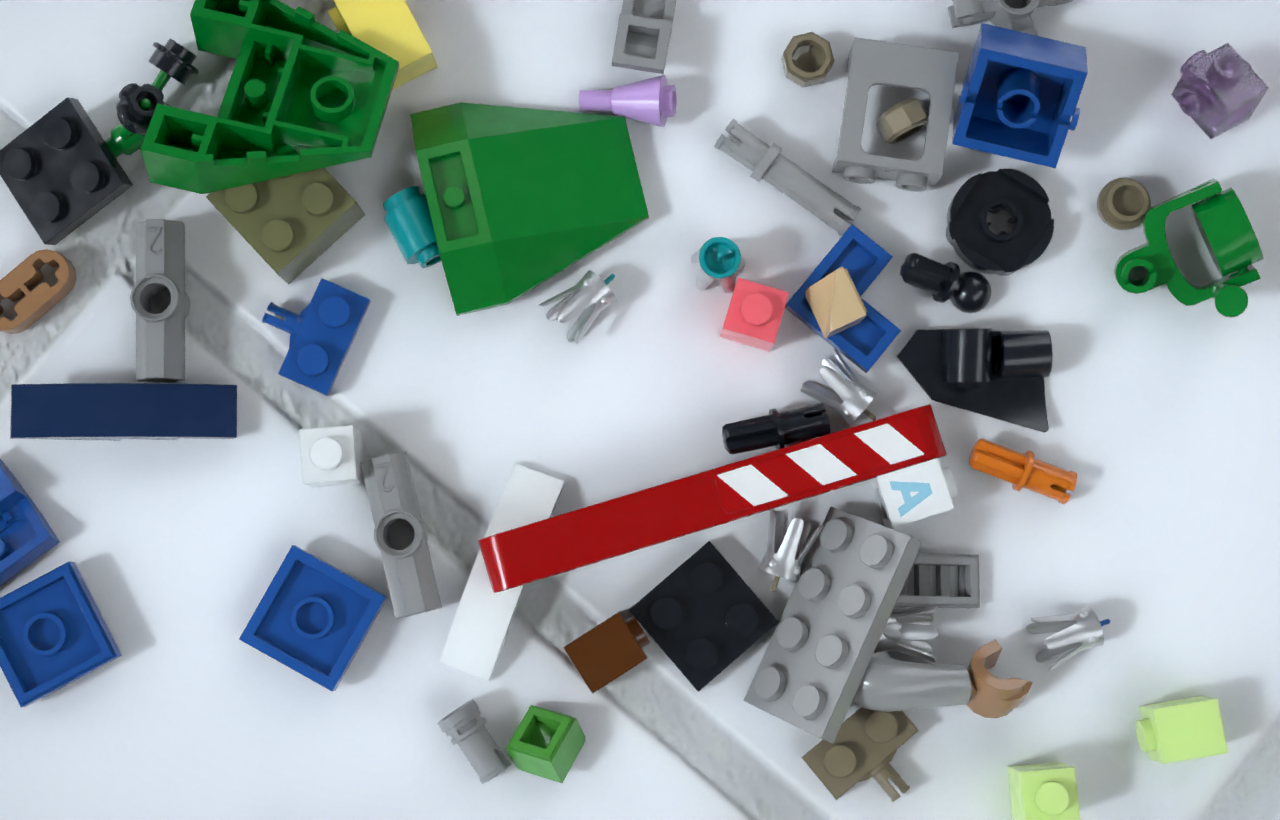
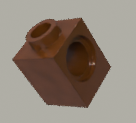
(608, 650)

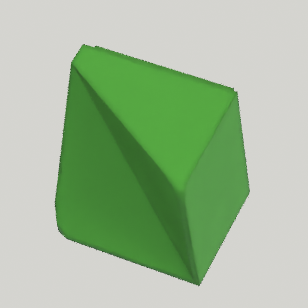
(546, 743)

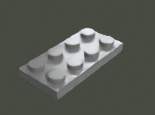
(832, 623)

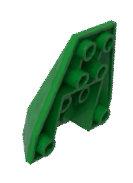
(522, 194)

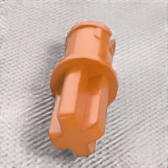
(1022, 470)

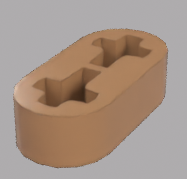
(37, 300)

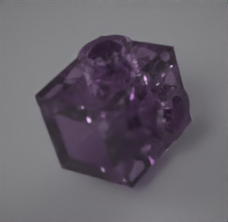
(1218, 90)

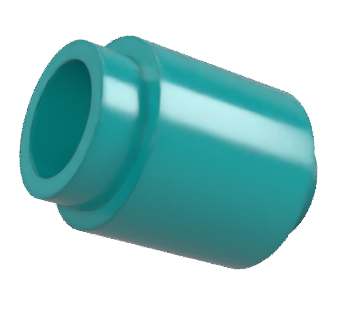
(412, 226)

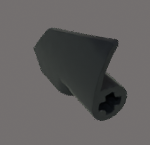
(984, 371)

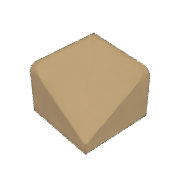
(835, 303)

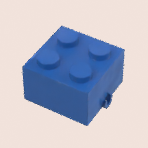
(1020, 95)

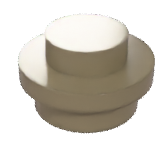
(1123, 203)

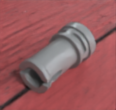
(475, 741)

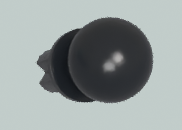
(967, 291)

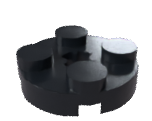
(991, 193)

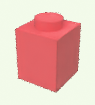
(754, 314)

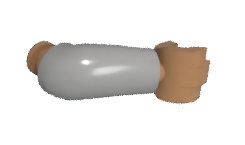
(907, 686)

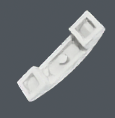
(485, 616)

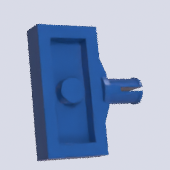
(319, 335)

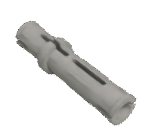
(787, 177)

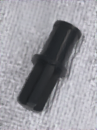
(776, 429)

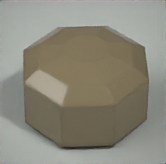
(807, 59)
(902, 120)

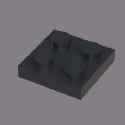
(61, 171)
(703, 616)

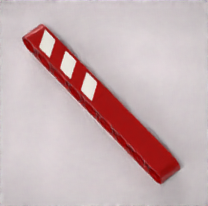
(710, 498)

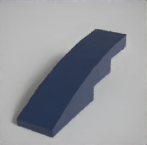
(123, 411)

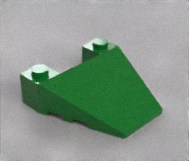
(291, 105)

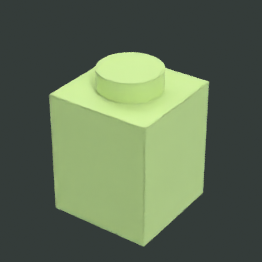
(1181, 729)
(1044, 792)

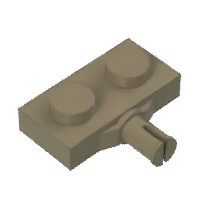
(862, 752)

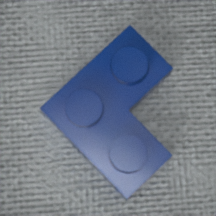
(864, 262)

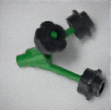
(139, 102)

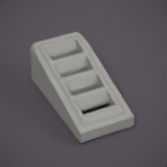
(967, 582)

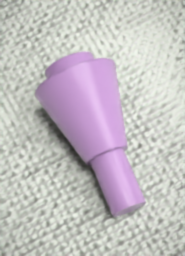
(643, 100)

